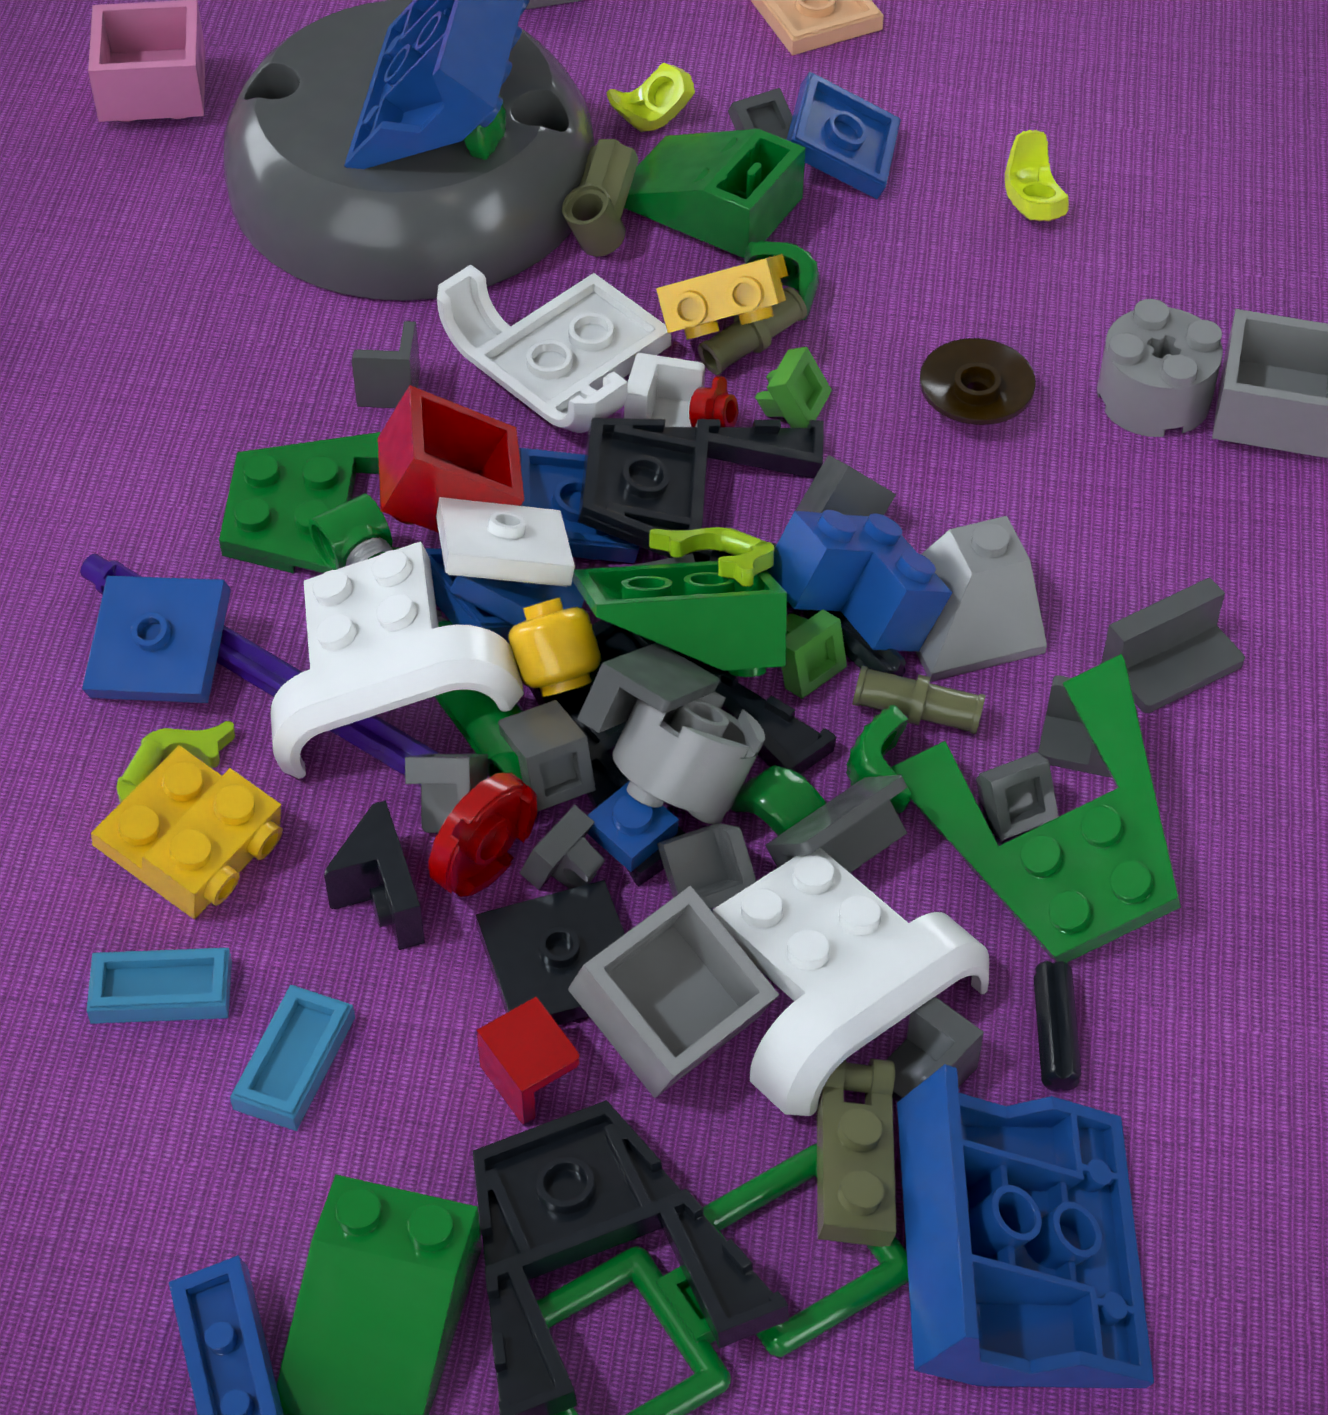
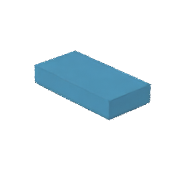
(159, 985)
(293, 1057)

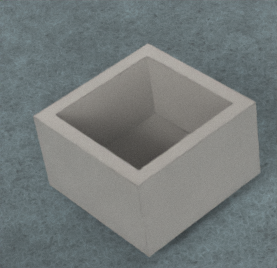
(1275, 384)
(672, 991)

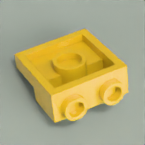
(739, 291)
(190, 831)

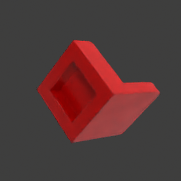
(524, 1054)

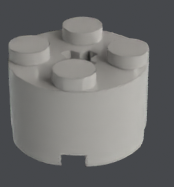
(1159, 369)
(688, 756)

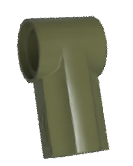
(599, 201)

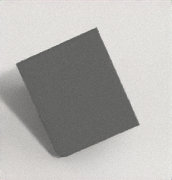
(385, 375)
(845, 491)
(1065, 737)
(550, 753)
(443, 782)
(709, 861)
(933, 1039)

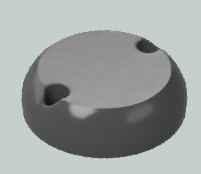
(408, 220)

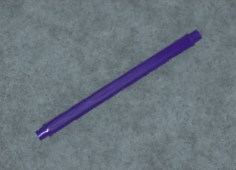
(271, 673)

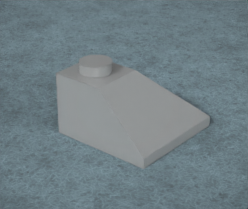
(993, 601)

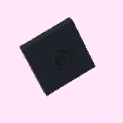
(544, 944)

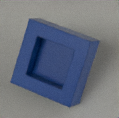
(631, 828)

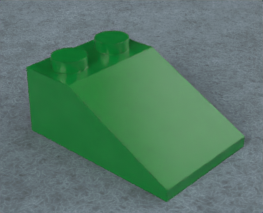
(694, 612)
(378, 1301)

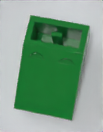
(720, 185)

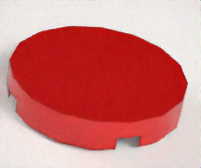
(479, 832)

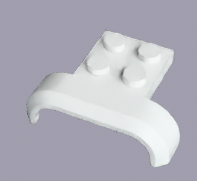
(560, 358)
(382, 649)
(844, 966)

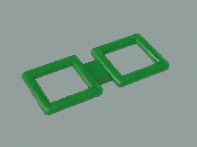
(679, 1311)

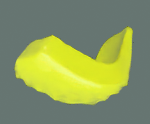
(656, 99)
(1030, 179)

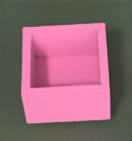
(147, 60)

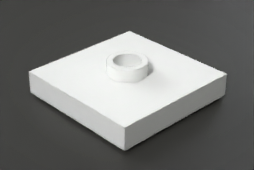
(504, 542)

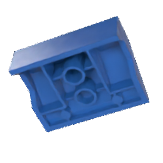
(436, 78)
(1020, 1242)

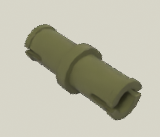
(740, 340)
(919, 699)

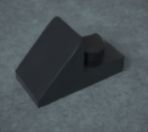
(375, 869)

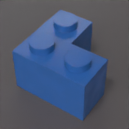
(862, 571)

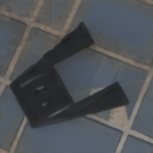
(655, 475)
(786, 741)
(571, 1195)

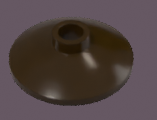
(977, 381)

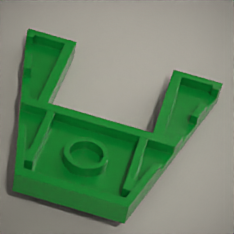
(285, 487)
(1087, 870)

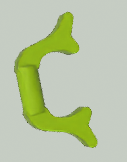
(749, 552)
(160, 743)

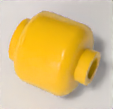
(554, 647)

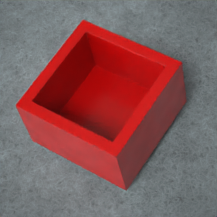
(445, 452)

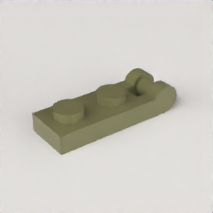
(857, 1156)

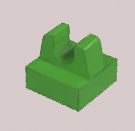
(795, 389)
(812, 652)

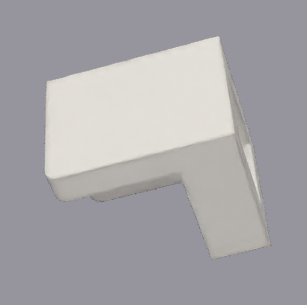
(662, 388)

